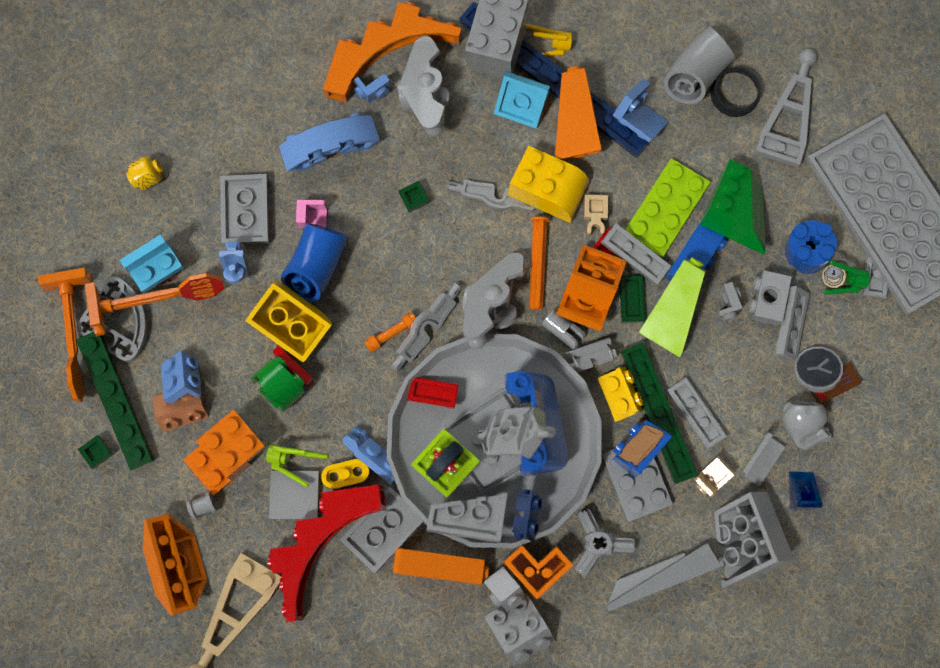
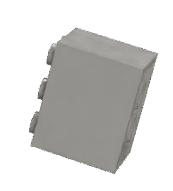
(497, 36)

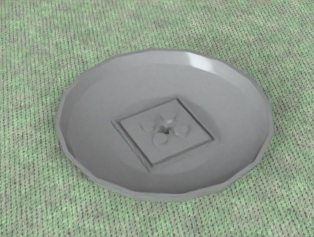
(479, 395)

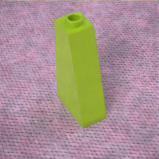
(674, 311)

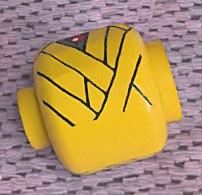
(144, 173)

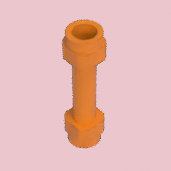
(373, 343)

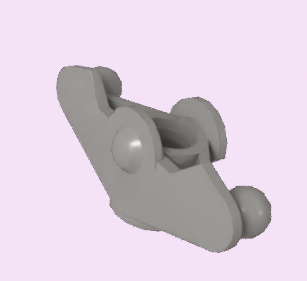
(422, 89)
(488, 300)

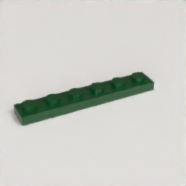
(115, 400)
(659, 412)

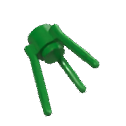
(856, 279)

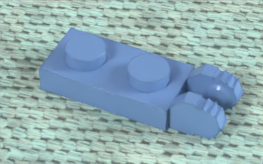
(369, 452)

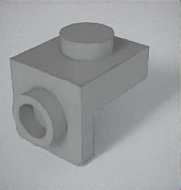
(731, 297)

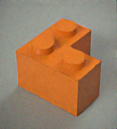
(539, 575)

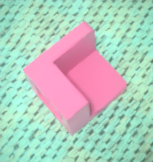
(311, 212)

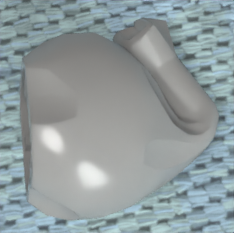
(806, 423)

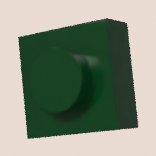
(413, 196)
(95, 452)

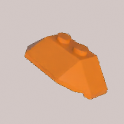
(173, 563)

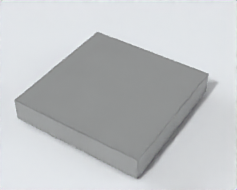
(292, 499)

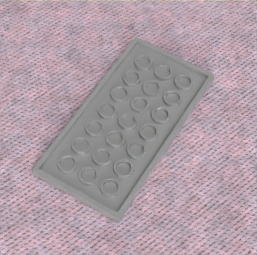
(886, 207)

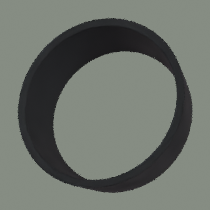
(727, 110)

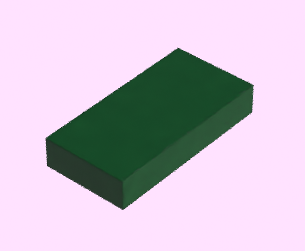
(632, 299)

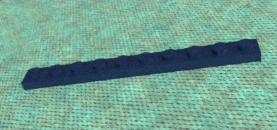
(550, 74)

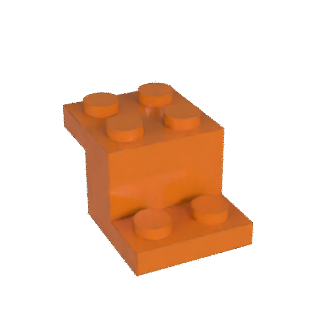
(591, 288)
(224, 452)

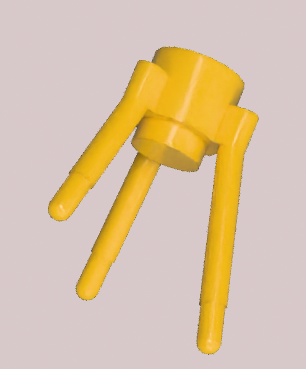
(559, 39)

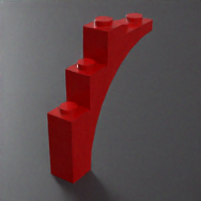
(313, 534)

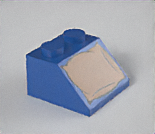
(641, 447)

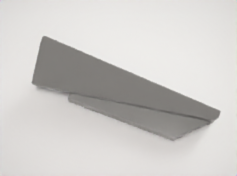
(662, 576)

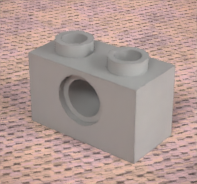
(778, 287)

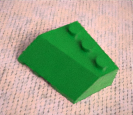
(737, 207)

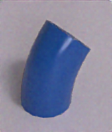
(314, 261)

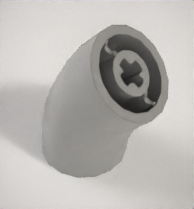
(698, 67)

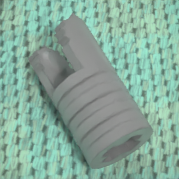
(561, 326)

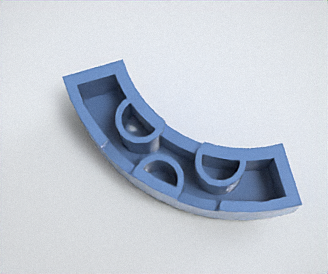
(341, 135)

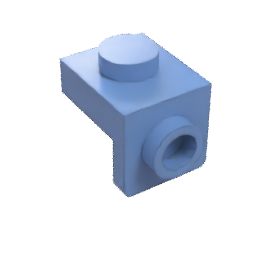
(377, 89)

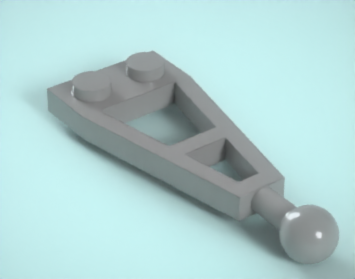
(780, 147)

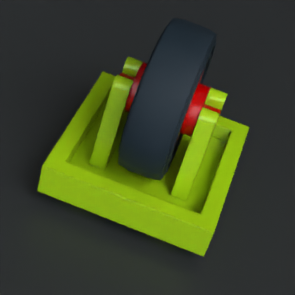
(445, 463)

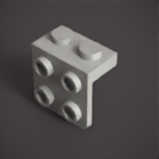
(520, 631)

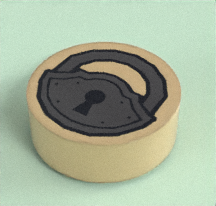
(834, 276)

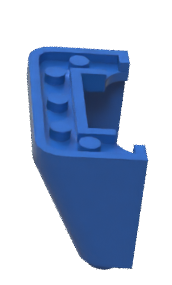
(541, 391)

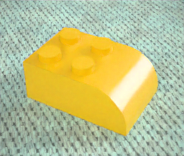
(548, 184)
(289, 320)

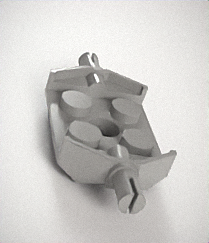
(524, 435)

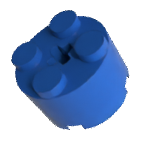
(819, 237)

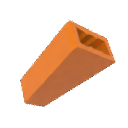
(577, 121)
(440, 566)

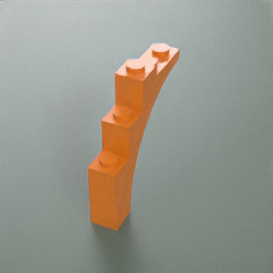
(379, 39)

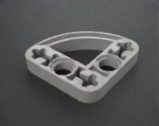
(140, 318)

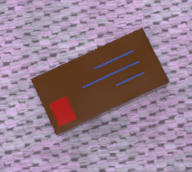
(848, 381)

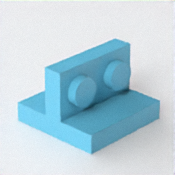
(521, 99)
(152, 263)

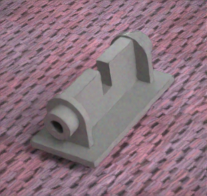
(586, 356)

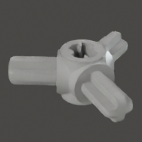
(612, 544)

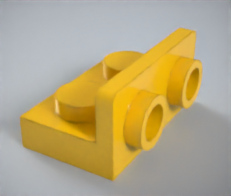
(621, 394)

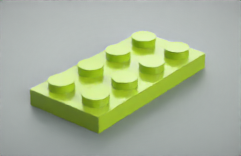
(667, 207)

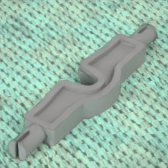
(485, 192)
(418, 337)

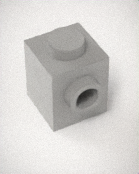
(504, 590)

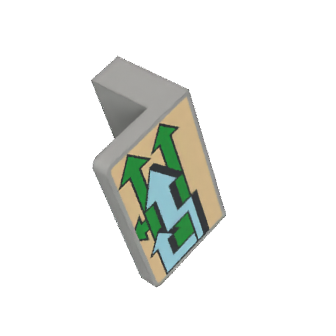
(761, 459)

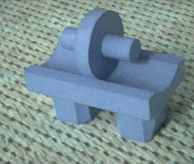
(233, 263)

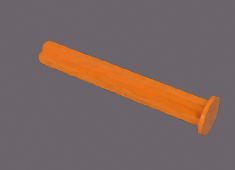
(537, 262)

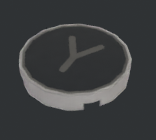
(818, 369)

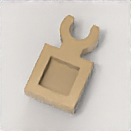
(595, 210)

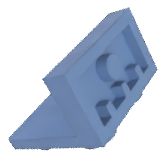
(637, 115)

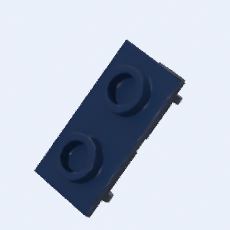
(527, 525)

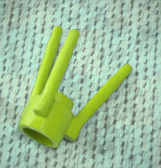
(280, 455)

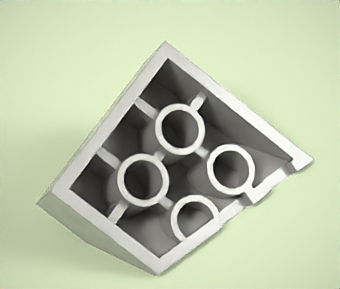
(750, 539)

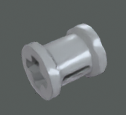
(201, 506)

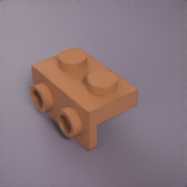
(180, 413)

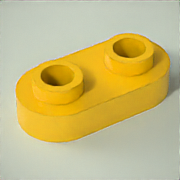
(345, 474)

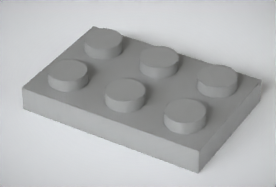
(244, 209)
(639, 494)
(380, 533)

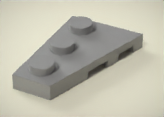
(473, 518)

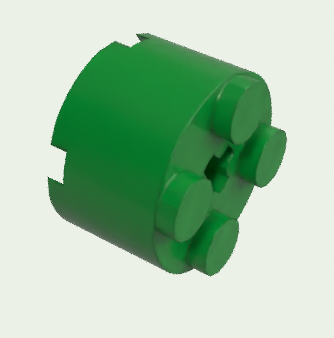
(278, 384)

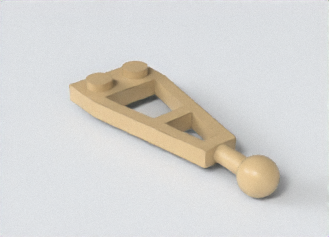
(252, 575)

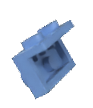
(180, 377)

